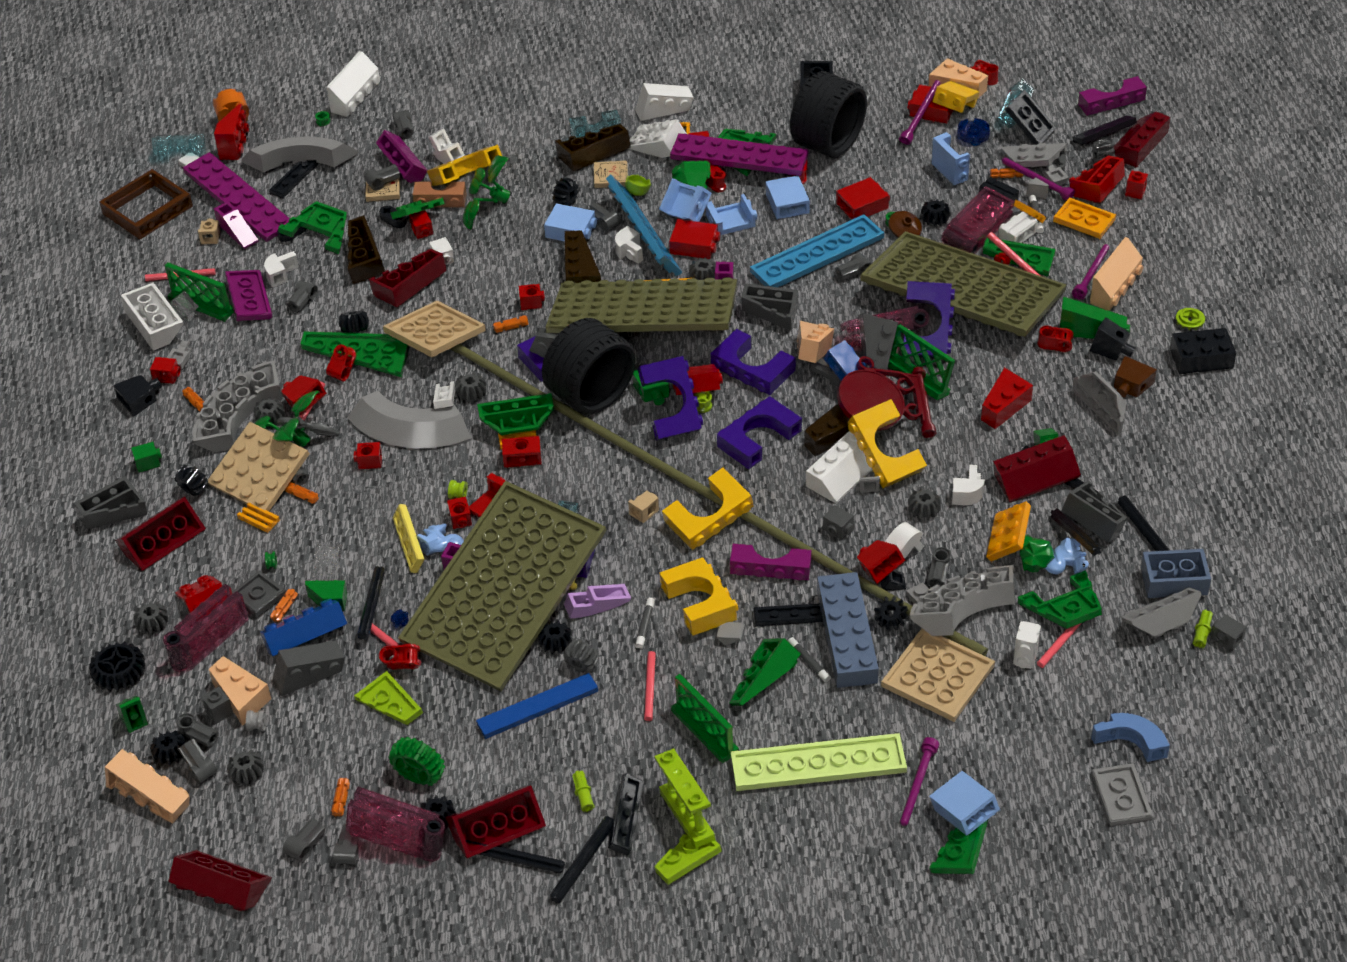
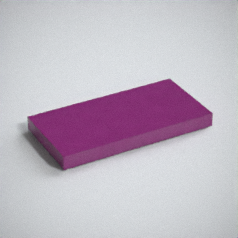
(248, 295)

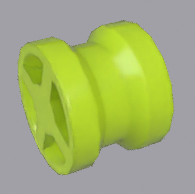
(704, 401)
(457, 489)

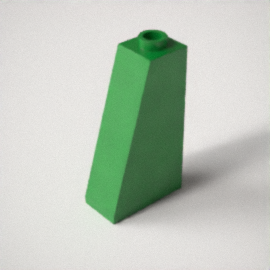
(1085, 318)

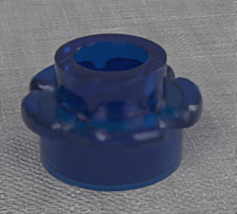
(399, 618)

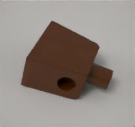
(1133, 377)

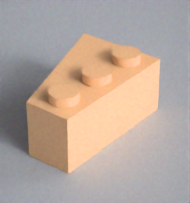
(961, 74)
(813, 341)

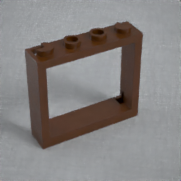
(154, 220)

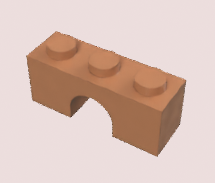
(453, 195)

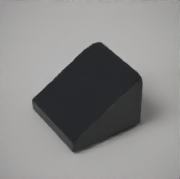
(894, 581)

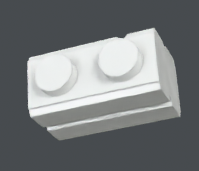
(1018, 228)
(1026, 645)

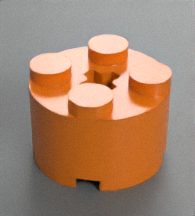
(227, 101)

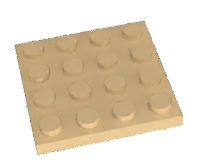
(434, 328)
(258, 467)
(938, 674)

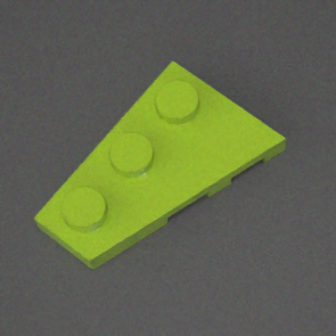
(390, 699)
(685, 858)

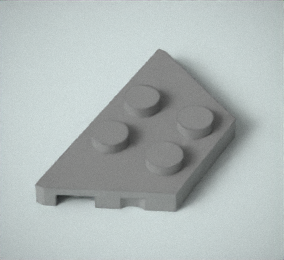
(1034, 155)

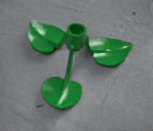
(498, 193)
(288, 431)

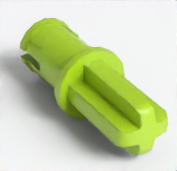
(1202, 629)
(583, 791)

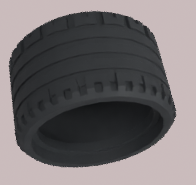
(828, 114)
(588, 366)

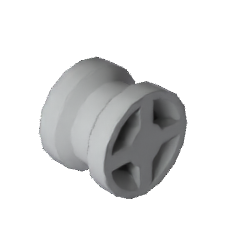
(256, 720)

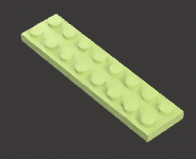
(818, 762)

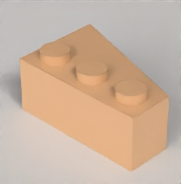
(240, 686)

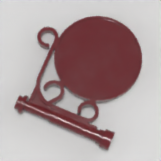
(871, 387)

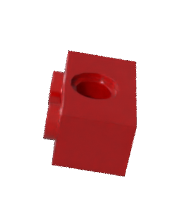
(521, 451)

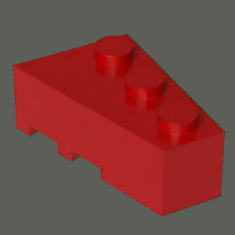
(1099, 180)
(1005, 398)

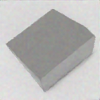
(1037, 188)
(869, 484)
(730, 632)

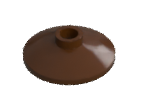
(904, 221)

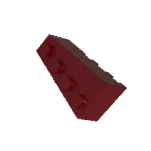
(408, 278)

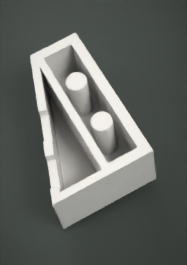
(662, 100)

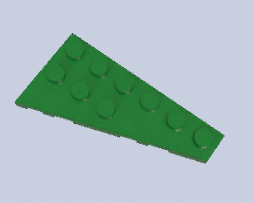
(372, 350)

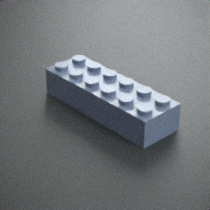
(847, 630)

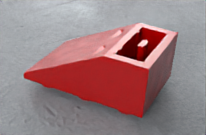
(231, 134)

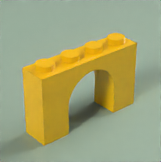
(468, 163)
(887, 468)
(696, 529)
(700, 577)

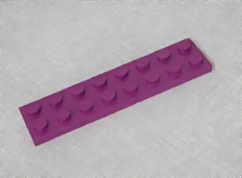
(740, 154)
(228, 186)

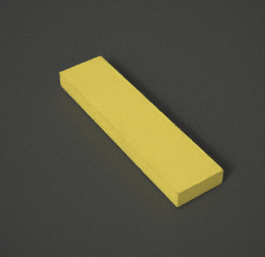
(408, 538)

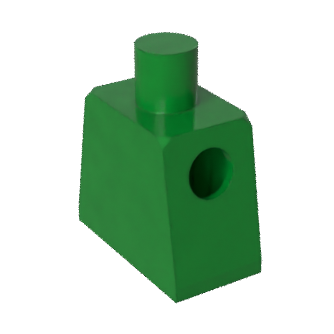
(652, 392)

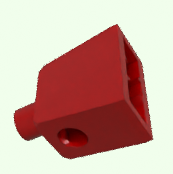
(300, 386)
(880, 559)

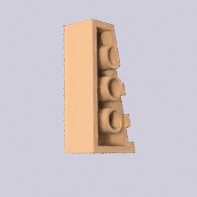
(146, 786)

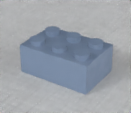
(1174, 571)

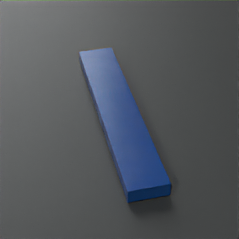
(537, 705)

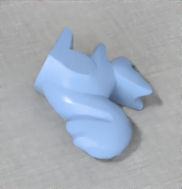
(435, 541)
(1068, 554)

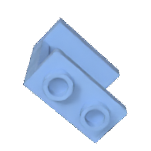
(948, 161)
(685, 201)
(732, 216)

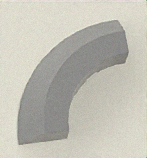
(298, 149)
(232, 404)
(408, 426)
(951, 603)

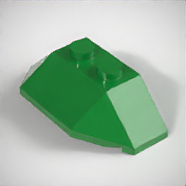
(516, 414)

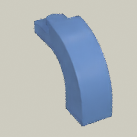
(1134, 729)

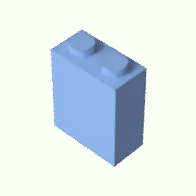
(787, 197)
(567, 219)
(964, 803)

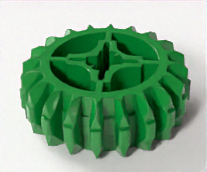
(416, 761)

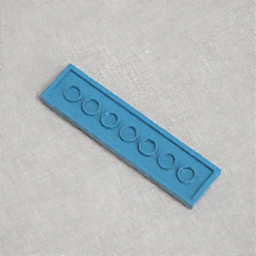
(643, 226)
(817, 252)

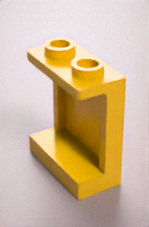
(955, 96)

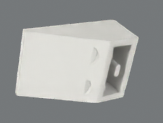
(656, 138)

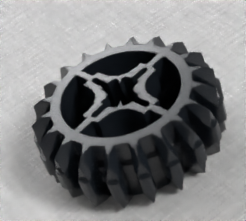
(117, 666)

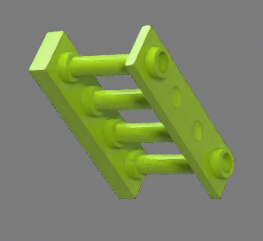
(685, 798)

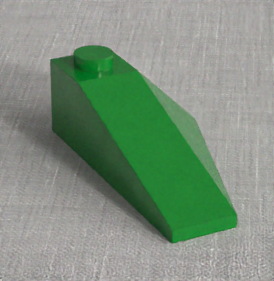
(692, 173)
(770, 661)

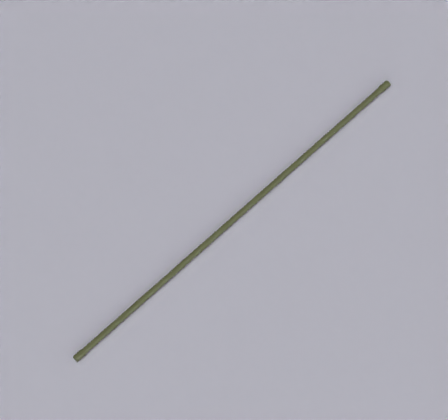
(695, 485)

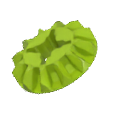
(1196, 315)

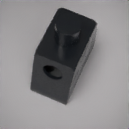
(1111, 341)
(137, 393)

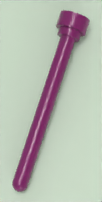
(907, 136)
(1065, 192)
(1080, 290)
(929, 748)

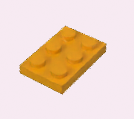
(1084, 218)
(1008, 531)

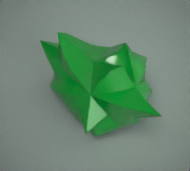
(1036, 554)

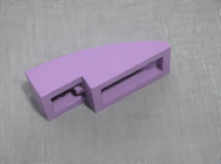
(596, 600)

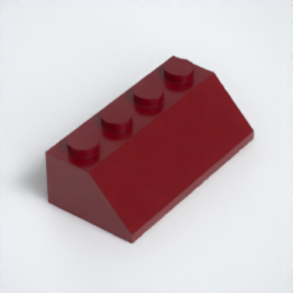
(1142, 138)
(1036, 469)
(160, 534)
(496, 821)
(218, 879)

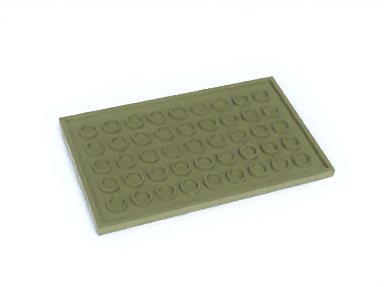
(983, 287)
(646, 304)
(502, 585)

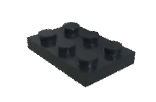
(1030, 118)

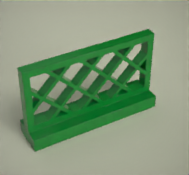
(206, 303)
(903, 364)
(703, 720)

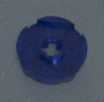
(973, 131)

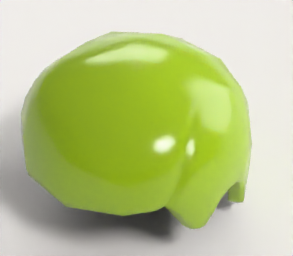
(637, 185)

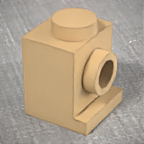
(212, 227)
(644, 506)

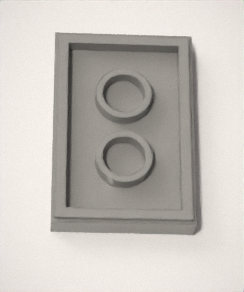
(1122, 794)

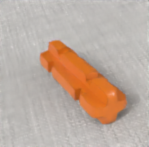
(1005, 173)
(510, 324)
(193, 398)
(302, 493)
(283, 605)
(340, 797)

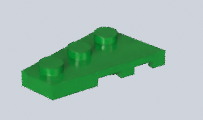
(415, 207)

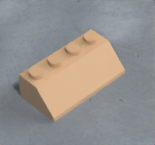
(1116, 275)

